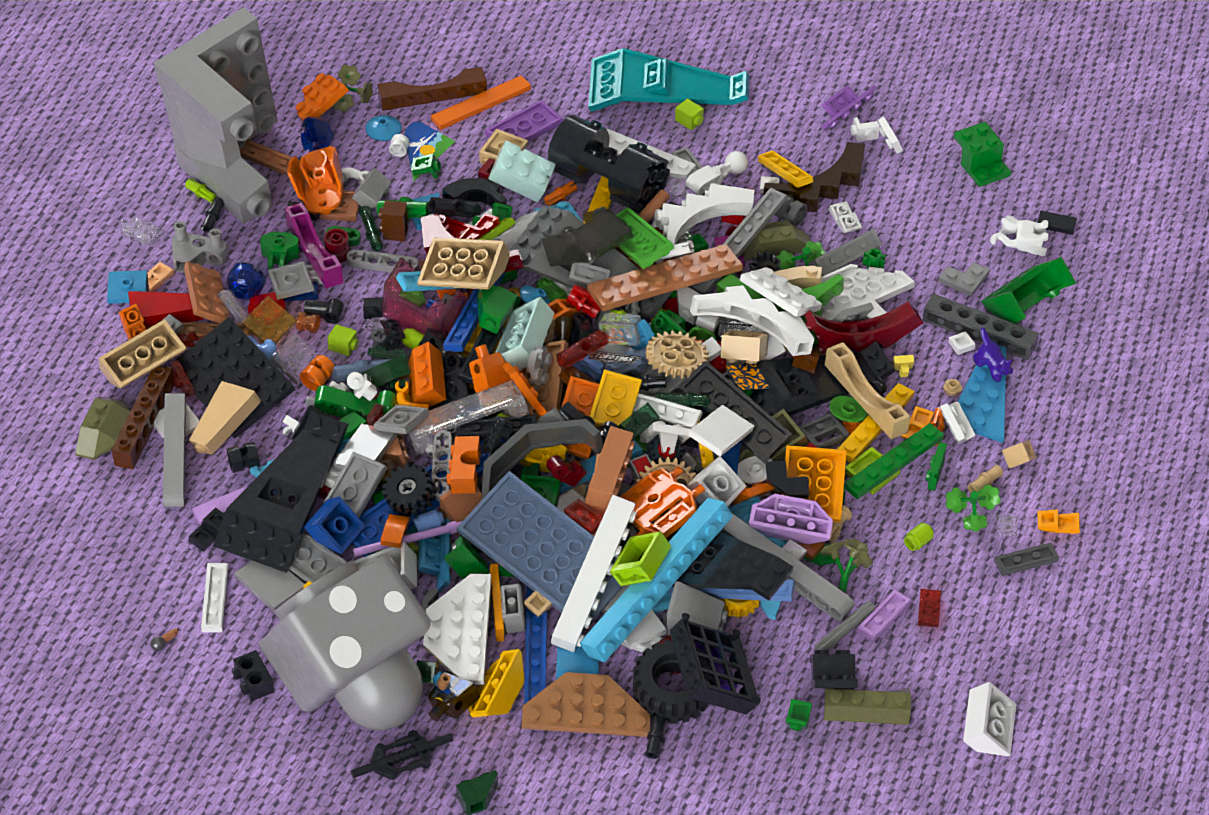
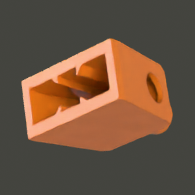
(487, 369)

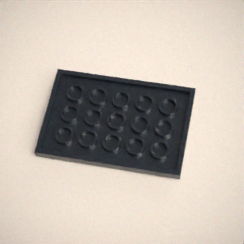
(233, 358)

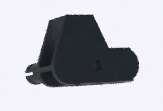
(451, 359)

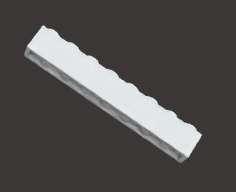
(593, 574)

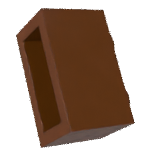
(394, 220)

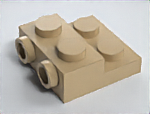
(495, 143)

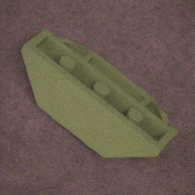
(776, 238)
(101, 427)

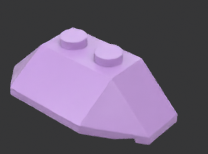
(791, 519)

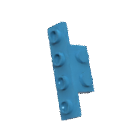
(432, 559)

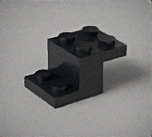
(833, 669)

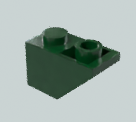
(477, 792)

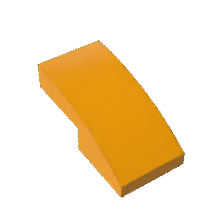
(918, 420)
(1058, 523)

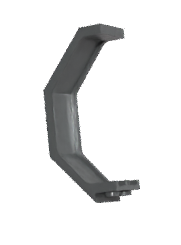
(534, 437)

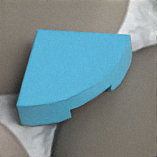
(770, 608)

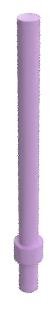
(450, 528)

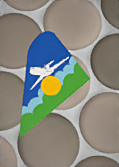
(425, 141)

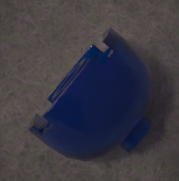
(317, 132)
(245, 281)

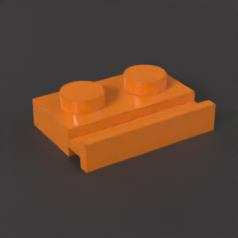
(757, 490)

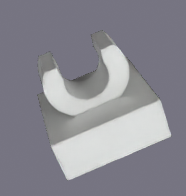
(291, 425)

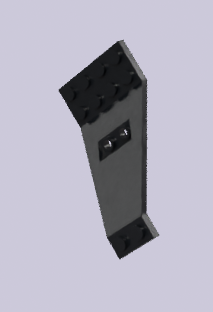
(735, 567)

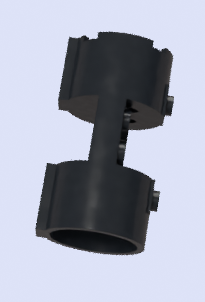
(583, 149)

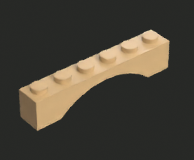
(887, 415)

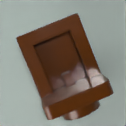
(806, 362)

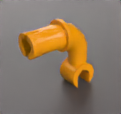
(401, 397)

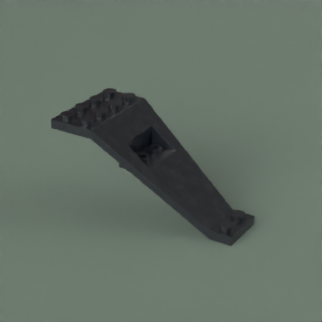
(817, 386)
(271, 526)

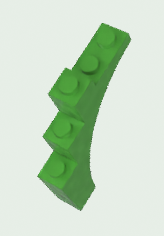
(822, 292)

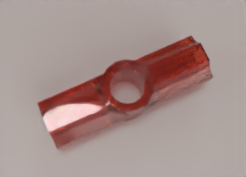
(582, 349)

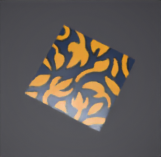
(747, 376)

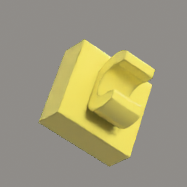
(903, 364)

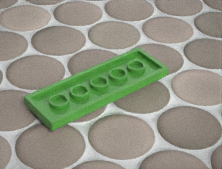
(646, 244)

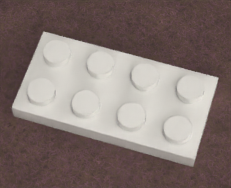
(780, 291)

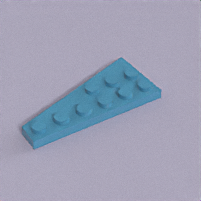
(985, 402)

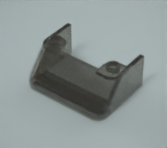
(598, 235)

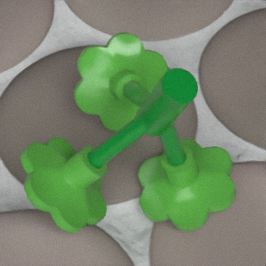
(809, 253)
(987, 497)

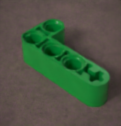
(341, 403)

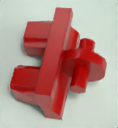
(583, 301)

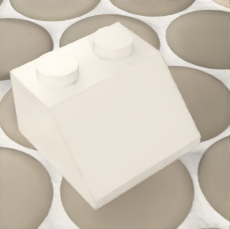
(719, 482)

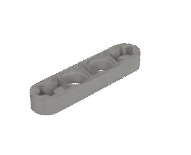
(383, 259)
(438, 465)

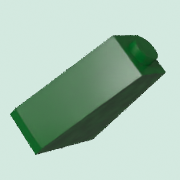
(494, 307)

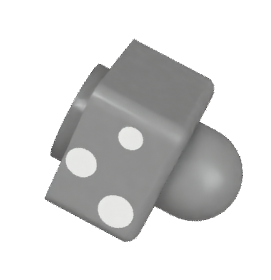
(351, 644)

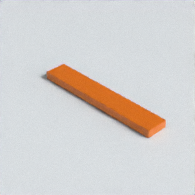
(480, 102)

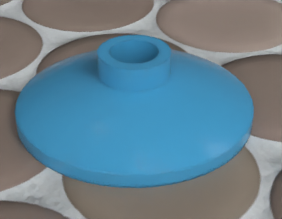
(383, 127)
(530, 293)

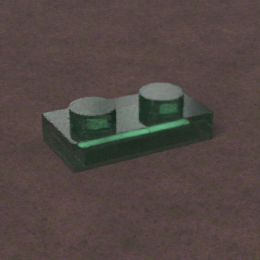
(380, 352)
(640, 420)

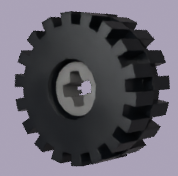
(409, 501)

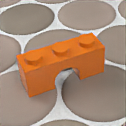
(462, 466)

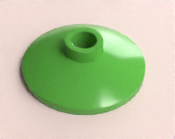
(847, 409)

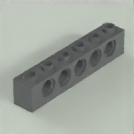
(961, 318)

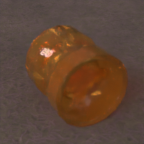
(308, 322)

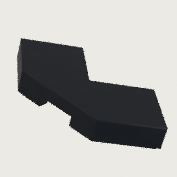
(777, 477)

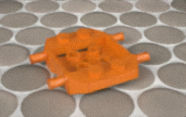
(667, 491)

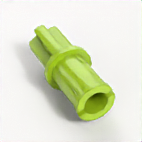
(200, 190)

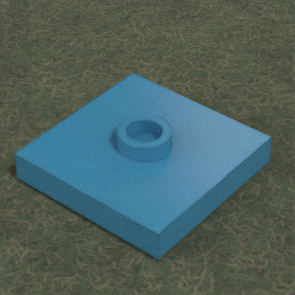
(124, 281)

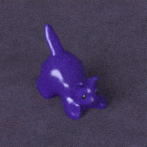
(990, 355)

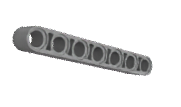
(174, 450)

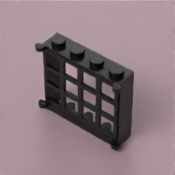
(683, 638)

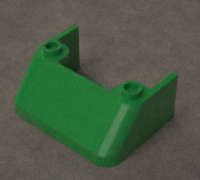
(1028, 289)

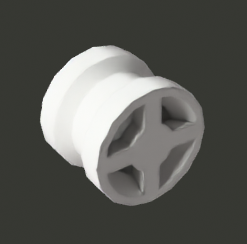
(399, 145)

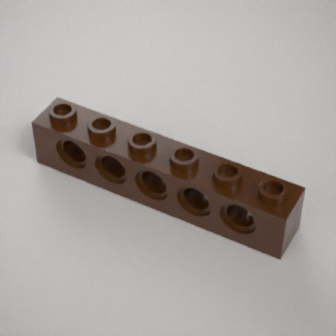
(142, 417)

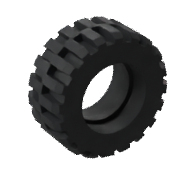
(655, 700)

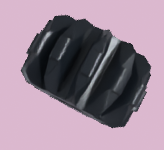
(765, 260)

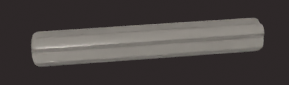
(845, 627)

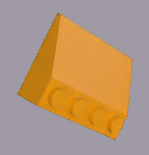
(824, 472)

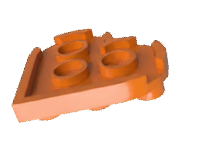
(320, 96)

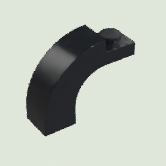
(474, 191)

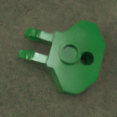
(279, 250)

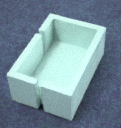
(521, 171)

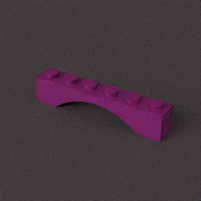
(325, 265)

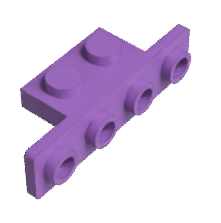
(842, 102)

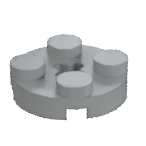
(538, 365)

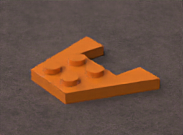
(524, 386)

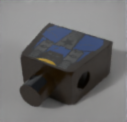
(454, 699)

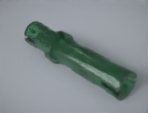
(372, 233)
(688, 400)

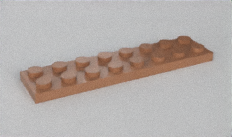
(664, 277)

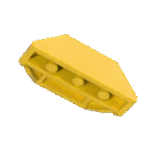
(500, 686)

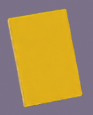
(615, 398)

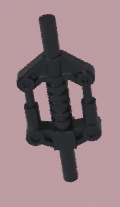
(420, 747)

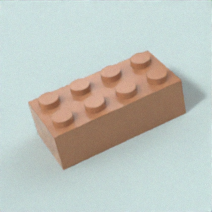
(610, 469)

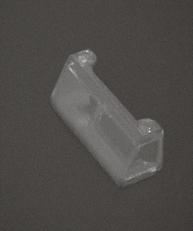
(498, 398)

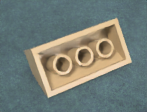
(141, 354)

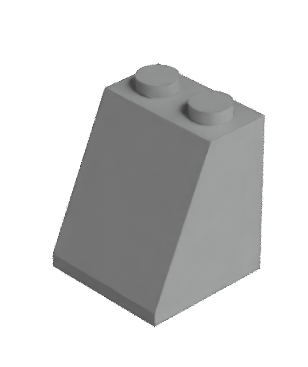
(699, 605)

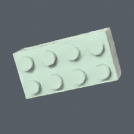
(524, 331)

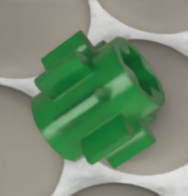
(874, 258)

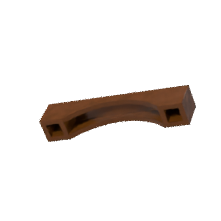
(399, 95)

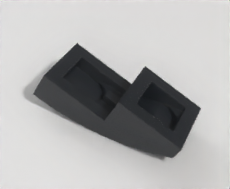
(207, 531)

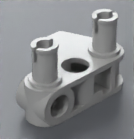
(209, 250)

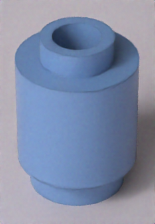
(428, 521)

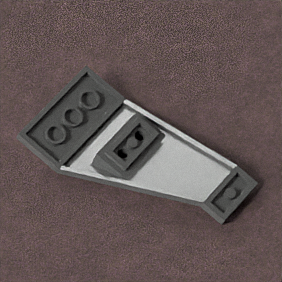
(550, 222)

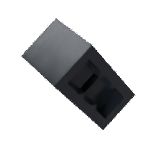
(253, 676)

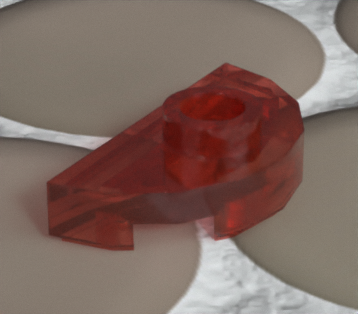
(181, 380)

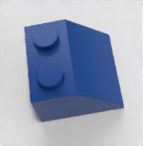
(334, 525)

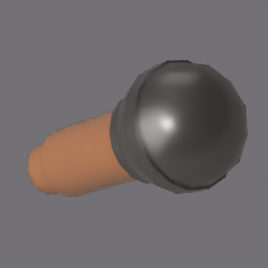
(158, 643)

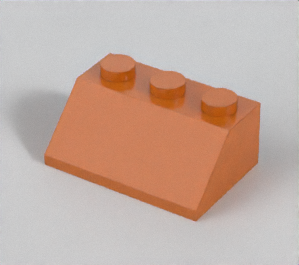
(426, 375)

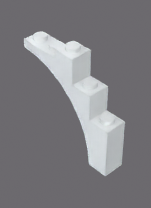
(716, 202)
(762, 313)

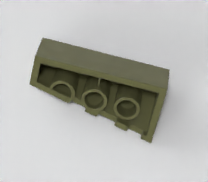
(868, 706)

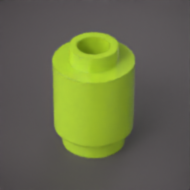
(412, 338)
(918, 536)

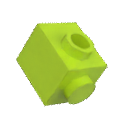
(689, 114)
(342, 340)

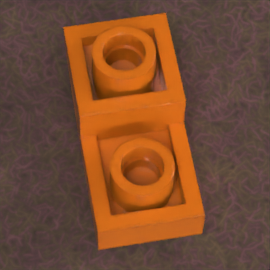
(132, 321)
(394, 530)

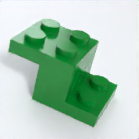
(982, 154)

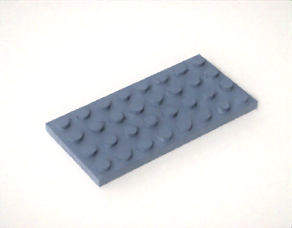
(533, 541)

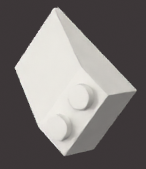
(403, 559)

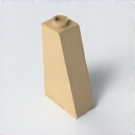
(223, 416)

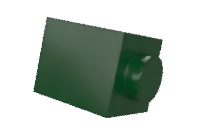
(388, 371)

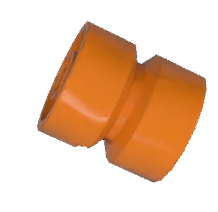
(317, 372)

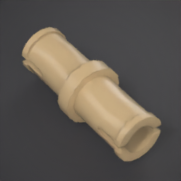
(985, 478)

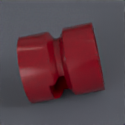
(337, 243)

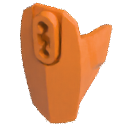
(318, 180)

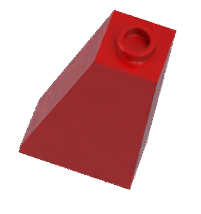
(158, 305)

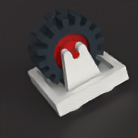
(664, 441)

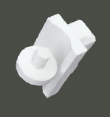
(361, 385)

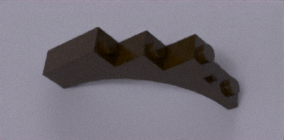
(827, 184)

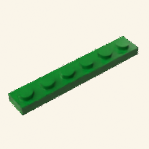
(893, 461)

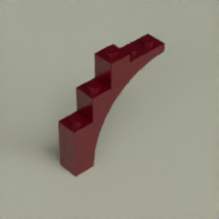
(860, 334)

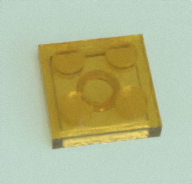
(269, 321)

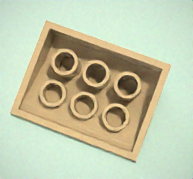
(464, 263)

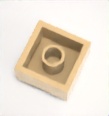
(744, 345)

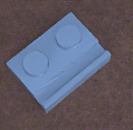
(591, 368)

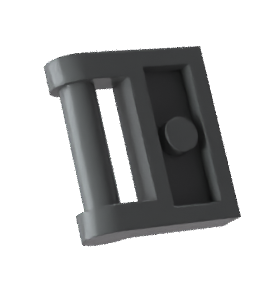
(822, 428)

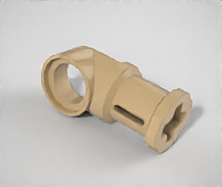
(837, 526)

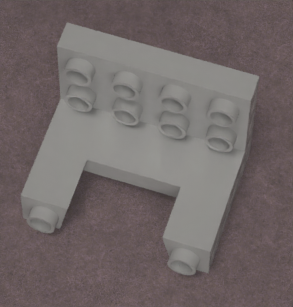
(216, 101)

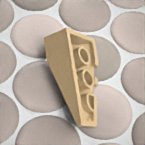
(802, 276)

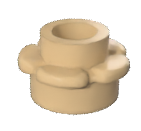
(952, 387)

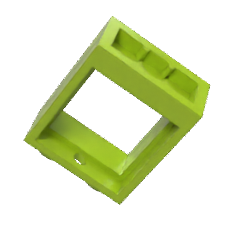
(627, 566)

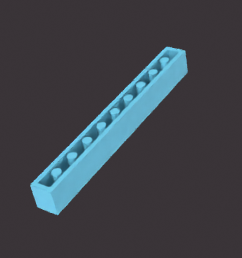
(642, 597)

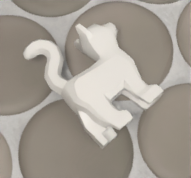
(1028, 235)

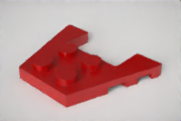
(465, 231)

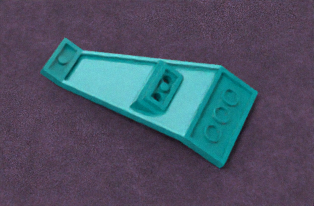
(648, 78)

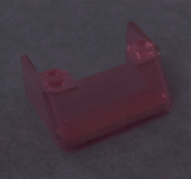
(439, 315)

